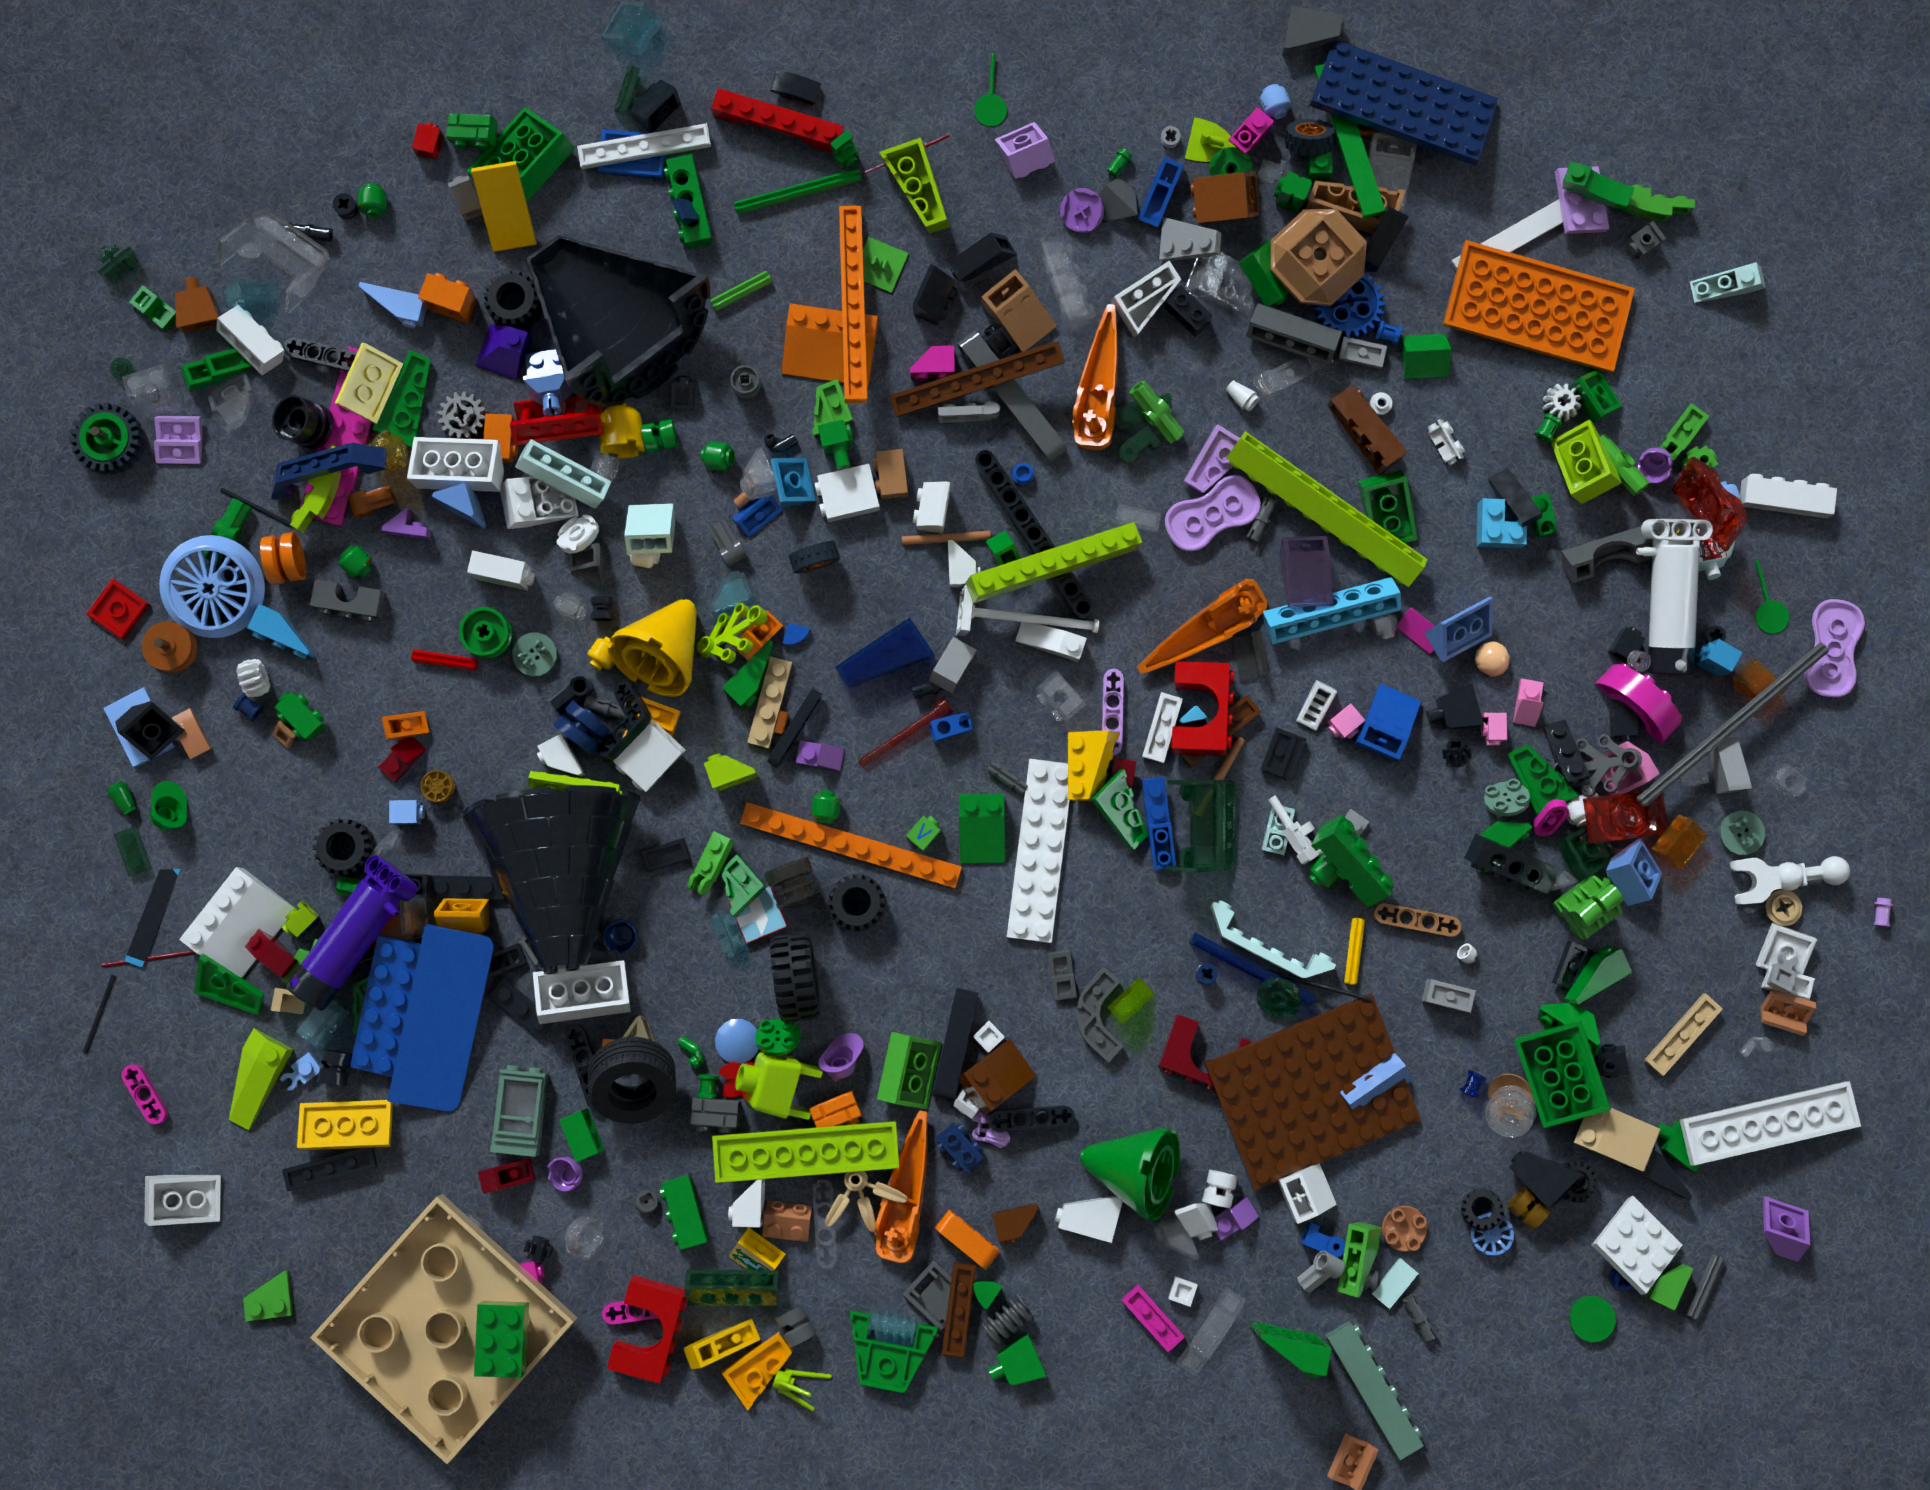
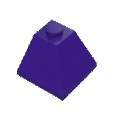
(504, 350)

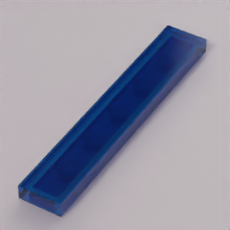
(1242, 963)

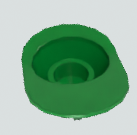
(168, 806)

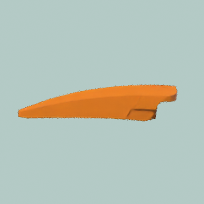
(1096, 393)
(1218, 621)
(899, 1222)

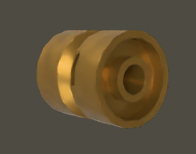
(1534, 1213)

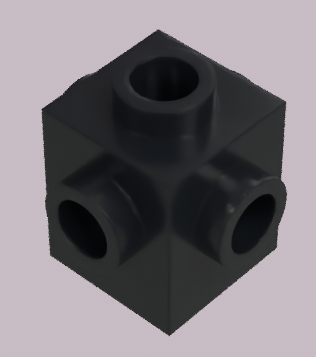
(1611, 1061)

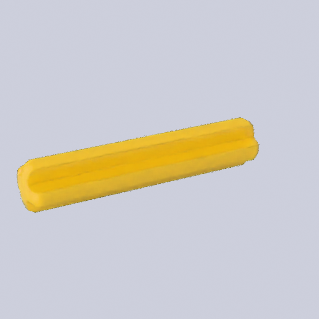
(1354, 951)

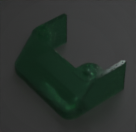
(1212, 825)

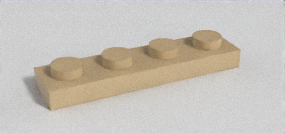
(769, 702)
(1683, 1034)

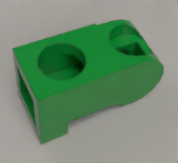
(1547, 524)

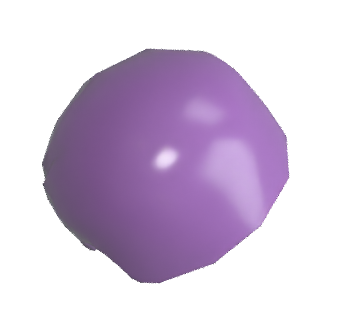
(1655, 465)
(572, 1176)

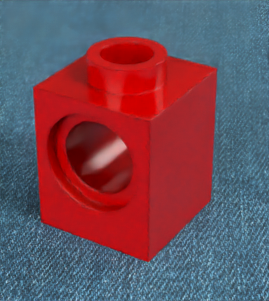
(428, 140)

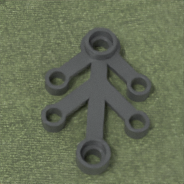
(1603, 764)

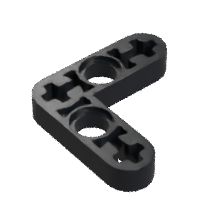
(614, 744)

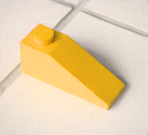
(721, 1344)

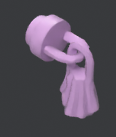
(998, 1139)

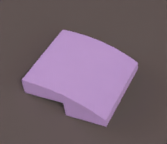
(178, 439)

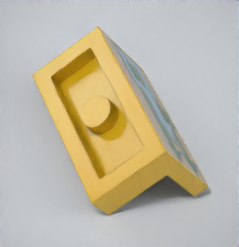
(756, 1253)

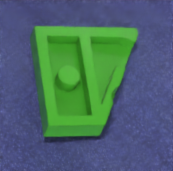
(830, 405)
(270, 1299)

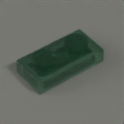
(630, 82)
(132, 851)

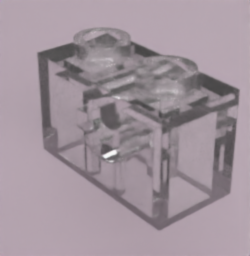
(1057, 685)

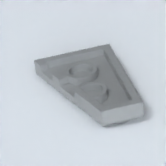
(1187, 241)

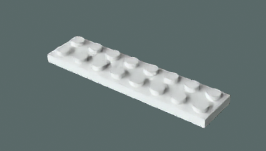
(1039, 852)
(1769, 1123)

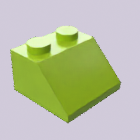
(727, 772)

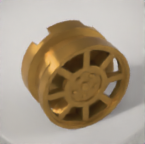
(438, 786)

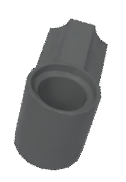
(729, 547)

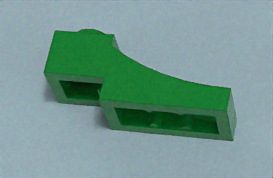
(1597, 187)

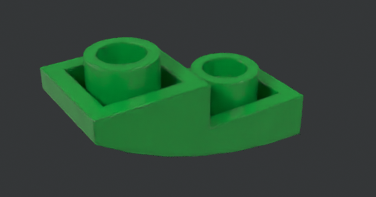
(844, 150)

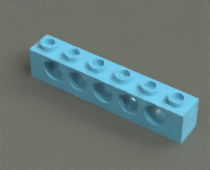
(1347, 608)

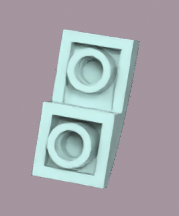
(1274, 838)

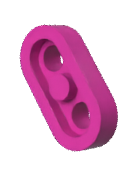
(1551, 818)

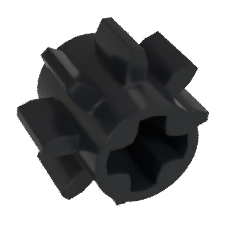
(1456, 753)
(538, 1249)

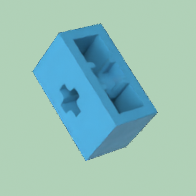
(1718, 657)

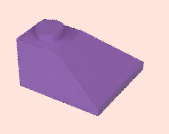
(1786, 1228)

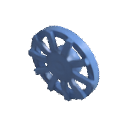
(1493, 1236)

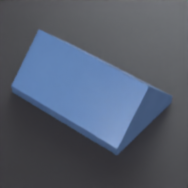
(462, 502)
(1462, 630)
(1384, 1077)

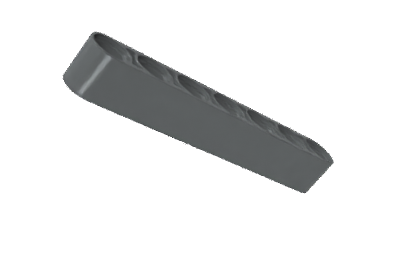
(1015, 401)

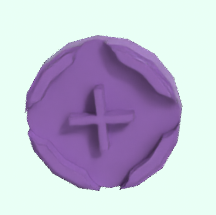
(1082, 210)

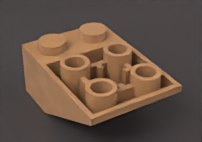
(1018, 310)

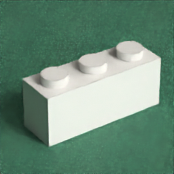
(250, 339)

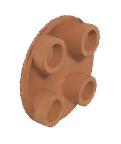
(1404, 1228)

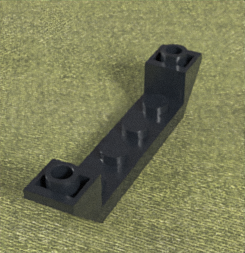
(456, 887)

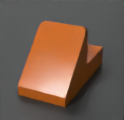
(405, 725)

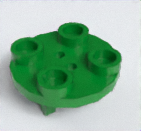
(773, 1030)

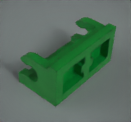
(582, 1135)

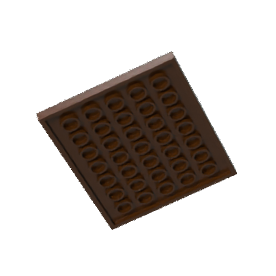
(1287, 1088)

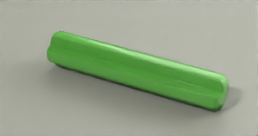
(741, 290)

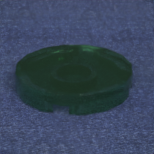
(1279, 997)

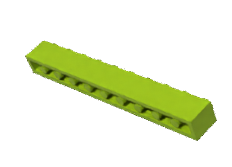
(1326, 509)

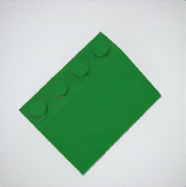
(534, 147)
(1562, 1074)
(1301, 1348)

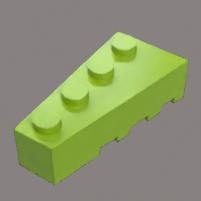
(916, 179)

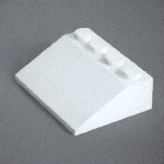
(233, 918)

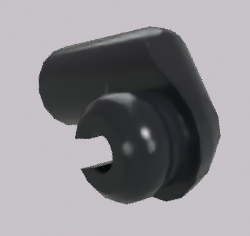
(779, 445)

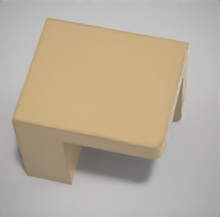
(286, 1002)

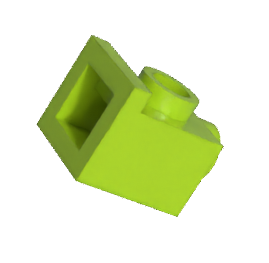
(299, 919)

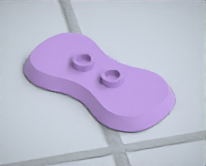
(1227, 505)
(1838, 627)

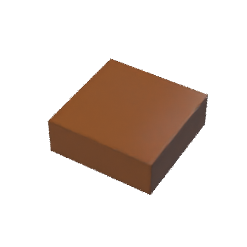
(782, 723)

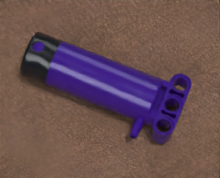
(351, 933)

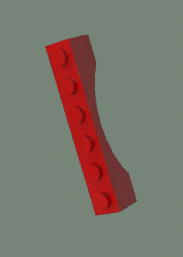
(749, 111)

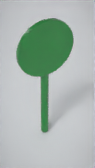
(990, 108)
(1771, 615)

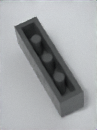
(1294, 334)

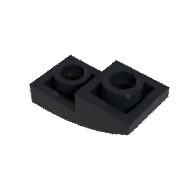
(796, 86)

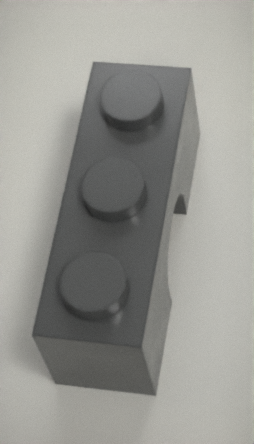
(327, 598)

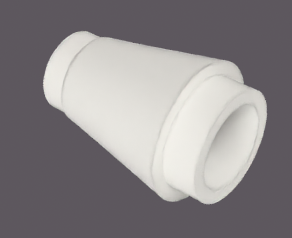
(1242, 395)

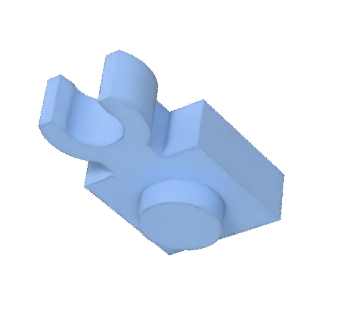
(304, 1070)

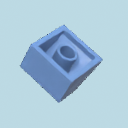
(1634, 873)

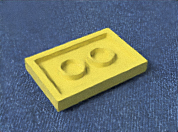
(369, 383)

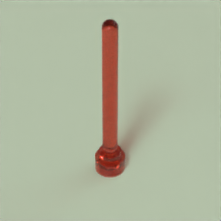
(941, 709)

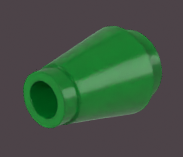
(121, 797)

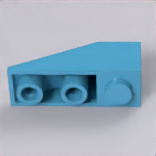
(275, 626)

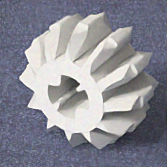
(1558, 393)
(253, 678)

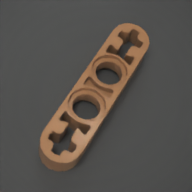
(1416, 922)

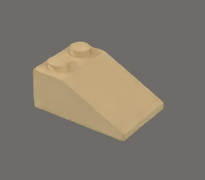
(1618, 1137)

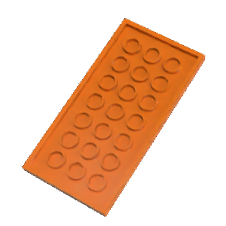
(1538, 306)

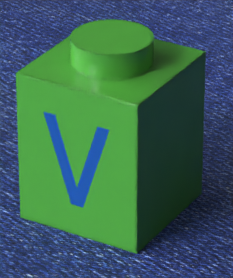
(924, 832)

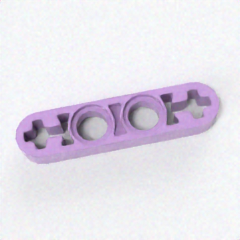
(1116, 712)

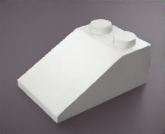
(182, 1199)

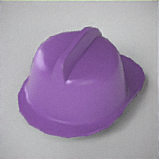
(841, 1056)

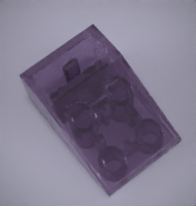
(1306, 571)

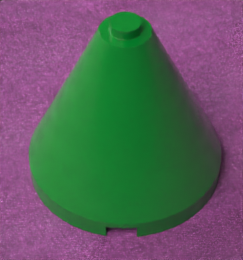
(1137, 1169)

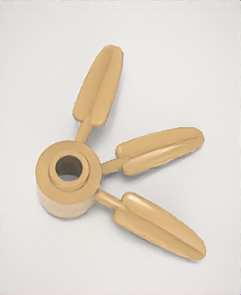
(864, 1202)

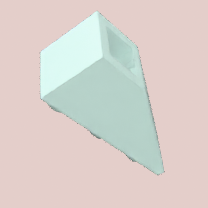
(1728, 283)

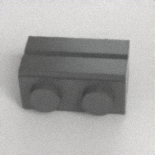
(715, 1113)

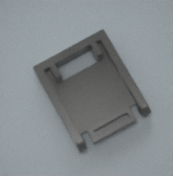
(935, 1298)

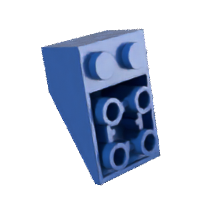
(1388, 723)

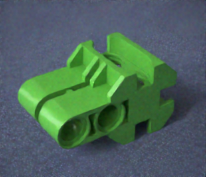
(1589, 906)

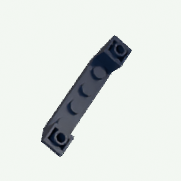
(365, 457)

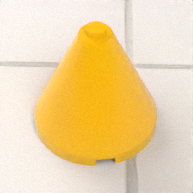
(658, 649)

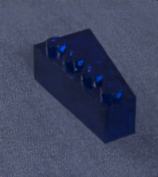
(889, 653)

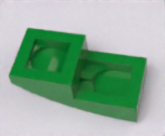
(154, 308)

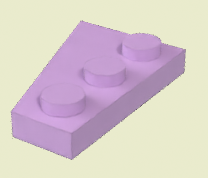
(1212, 460)

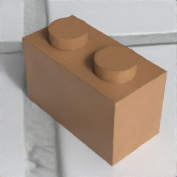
(891, 474)

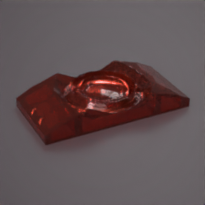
(1708, 500)
(1623, 818)

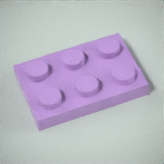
(1577, 213)

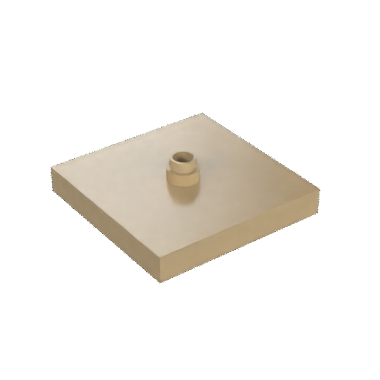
(414, 1320)

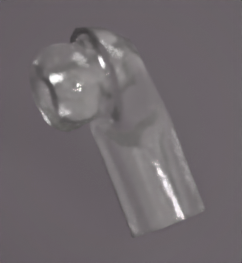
(1756, 1043)

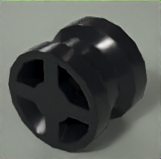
(349, 210)

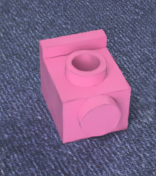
(1494, 728)

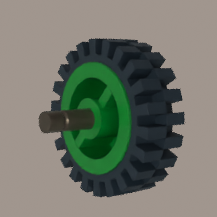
(107, 438)

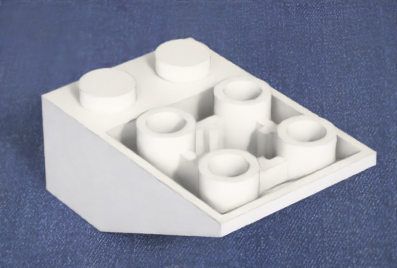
(533, 503)

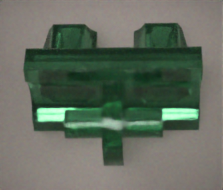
(109, 270)

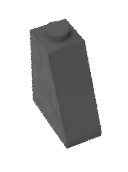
(1311, 30)

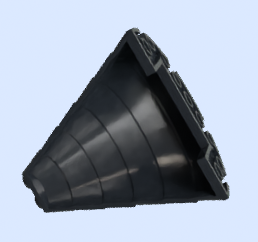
(616, 317)
(555, 862)

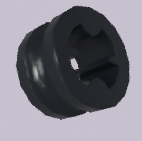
(1720, 630)

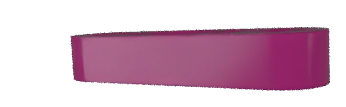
(142, 1076)
(619, 1318)

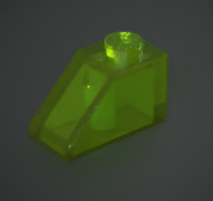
(1130, 1000)

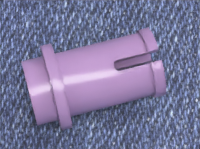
(1882, 911)

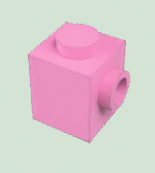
(1345, 722)

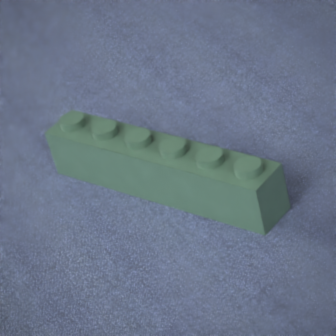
(1374, 1390)

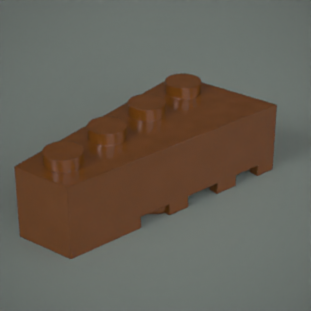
(1367, 430)

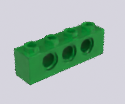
(680, 168)

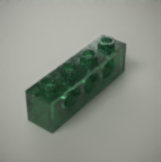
(732, 1287)

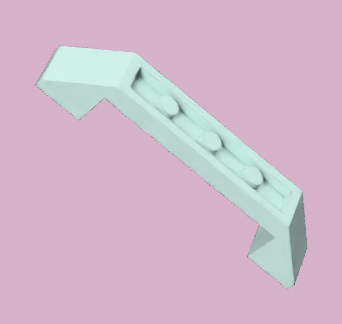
(1223, 916)

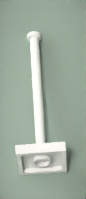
(968, 611)

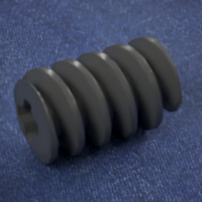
(1008, 1319)

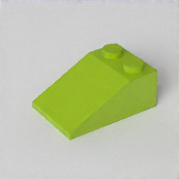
(1585, 462)

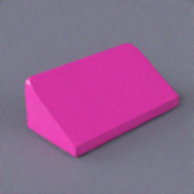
(1414, 627)

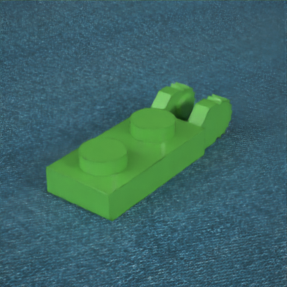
(1684, 429)
(710, 863)

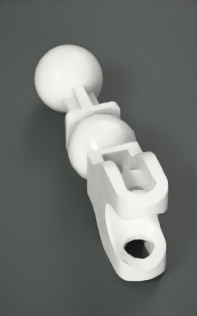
(1786, 876)

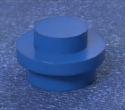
(1022, 474)

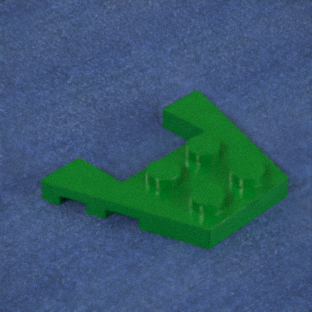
(886, 1363)

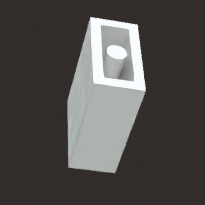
(847, 493)
(500, 570)
(649, 756)

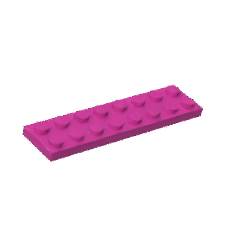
(346, 429)

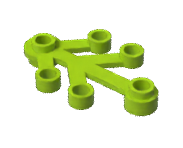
(708, 646)

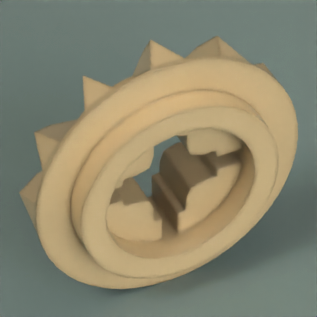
(1793, 911)

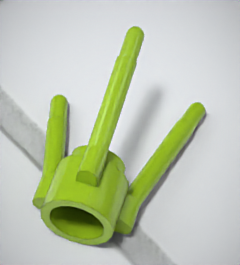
(785, 1383)

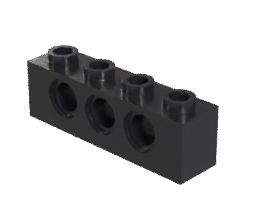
(1483, 849)

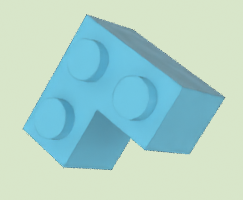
(1494, 530)

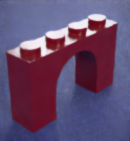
(1177, 1055)

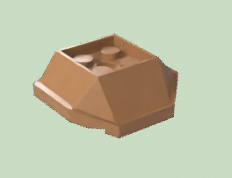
(1312, 279)

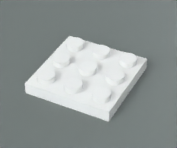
(1637, 1245)

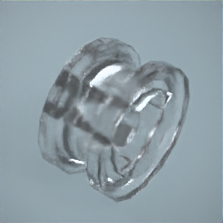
(1644, 663)

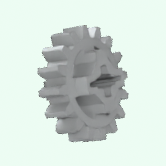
(470, 414)

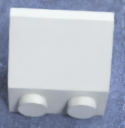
(933, 506)
(749, 1207)

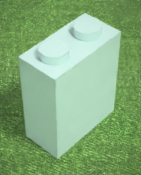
(650, 528)

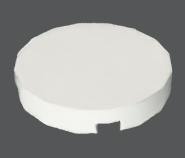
(577, 534)

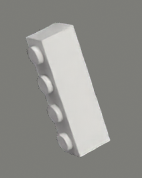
(1788, 497)

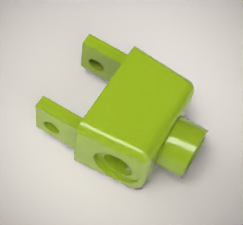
(773, 1083)

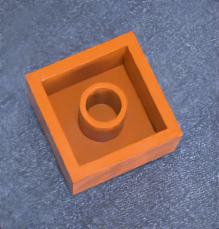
(447, 297)

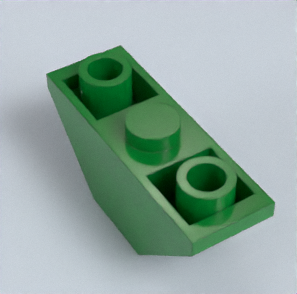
(1506, 833)
(1565, 1013)

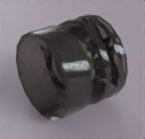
(793, 883)

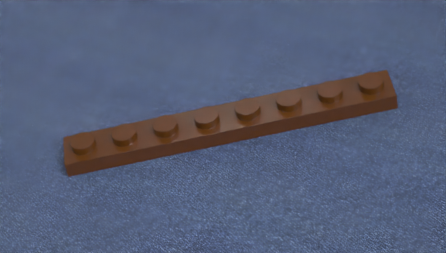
(977, 379)

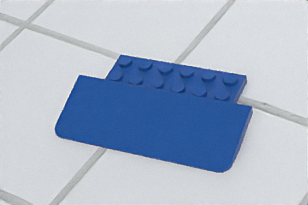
(423, 1014)

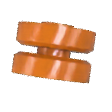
(282, 558)

